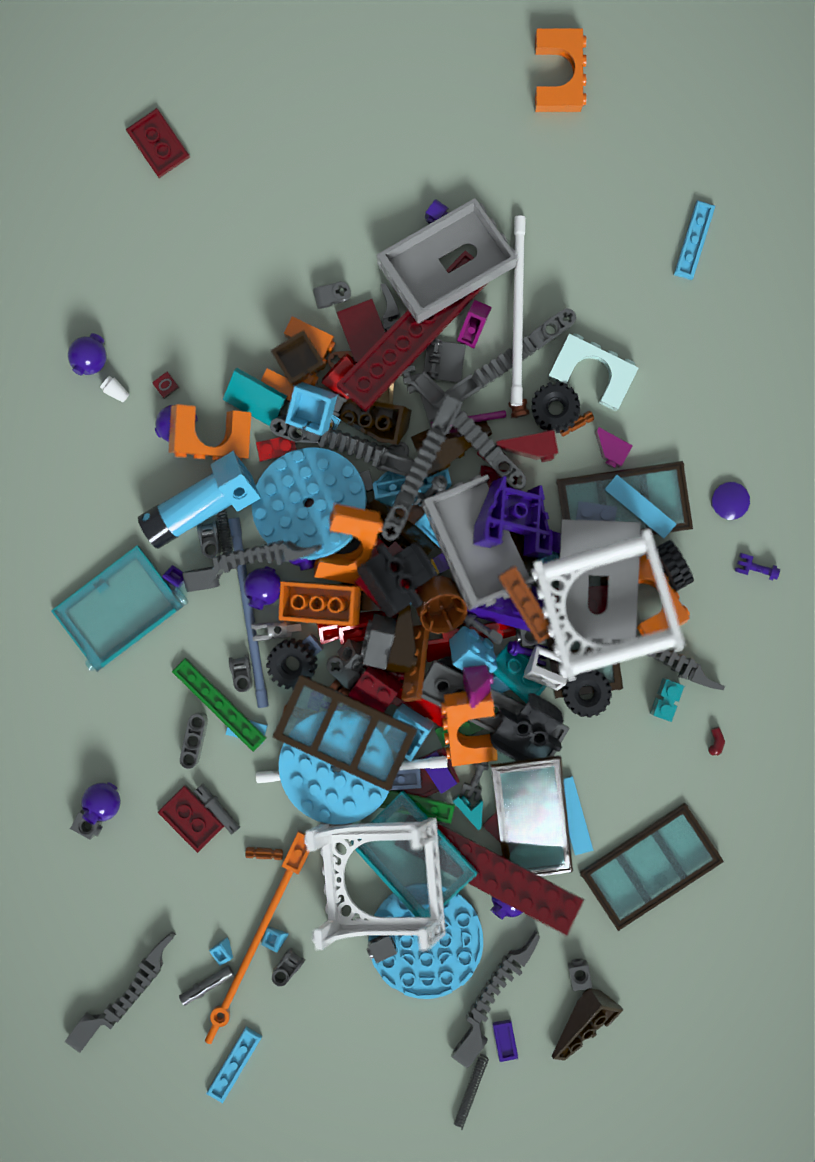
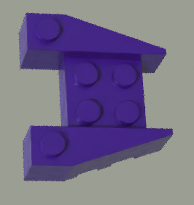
(514, 512)

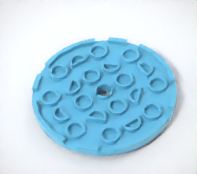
(303, 476)
(326, 794)
(443, 966)

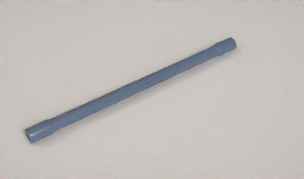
(261, 692)

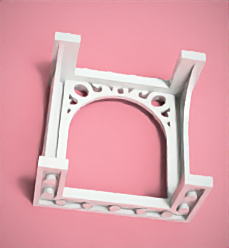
(576, 663)
(338, 926)

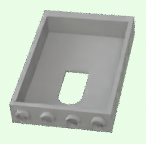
(421, 278)
(620, 617)

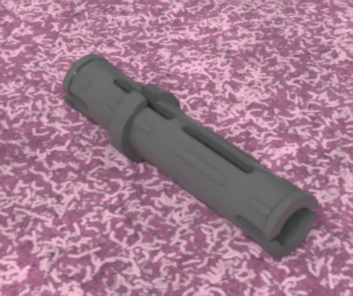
(217, 809)
(200, 989)

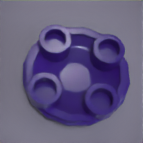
(730, 500)

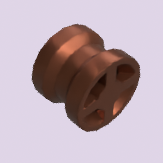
(519, 411)

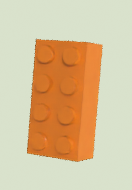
(319, 603)

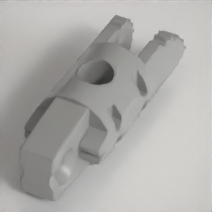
(285, 630)

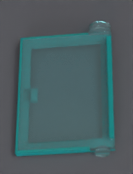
(118, 608)
(405, 868)

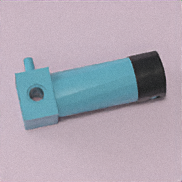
(226, 486)

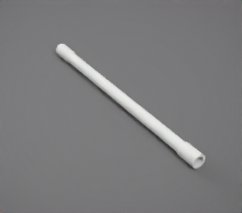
(516, 389)
(431, 762)

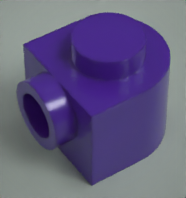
(435, 211)

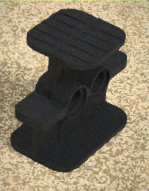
(386, 584)
(520, 742)

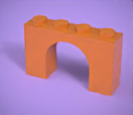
(570, 45)
(321, 341)
(185, 441)
(356, 522)
(659, 621)
(463, 748)

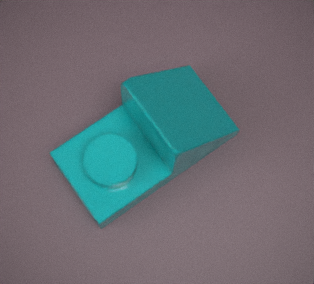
(474, 813)

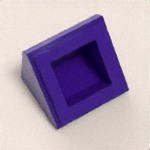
(174, 577)

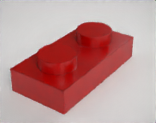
(274, 448)

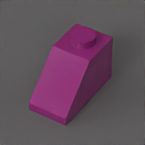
(474, 323)
(612, 448)
(477, 683)

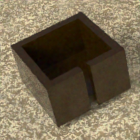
(298, 358)

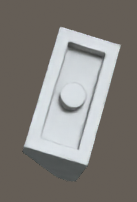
(542, 675)

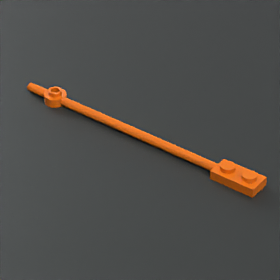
(293, 863)

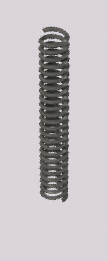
(224, 532)
(470, 1090)

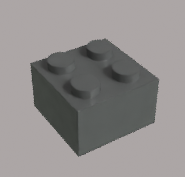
(378, 641)

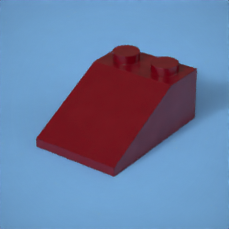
(533, 446)
(376, 688)

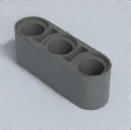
(188, 748)

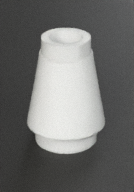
(114, 389)

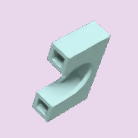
(620, 371)

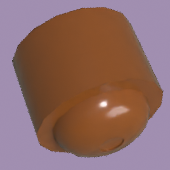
(442, 605)

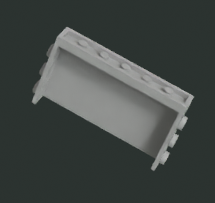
(473, 566)

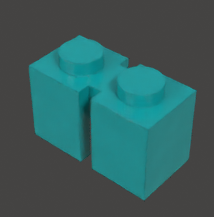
(666, 708)

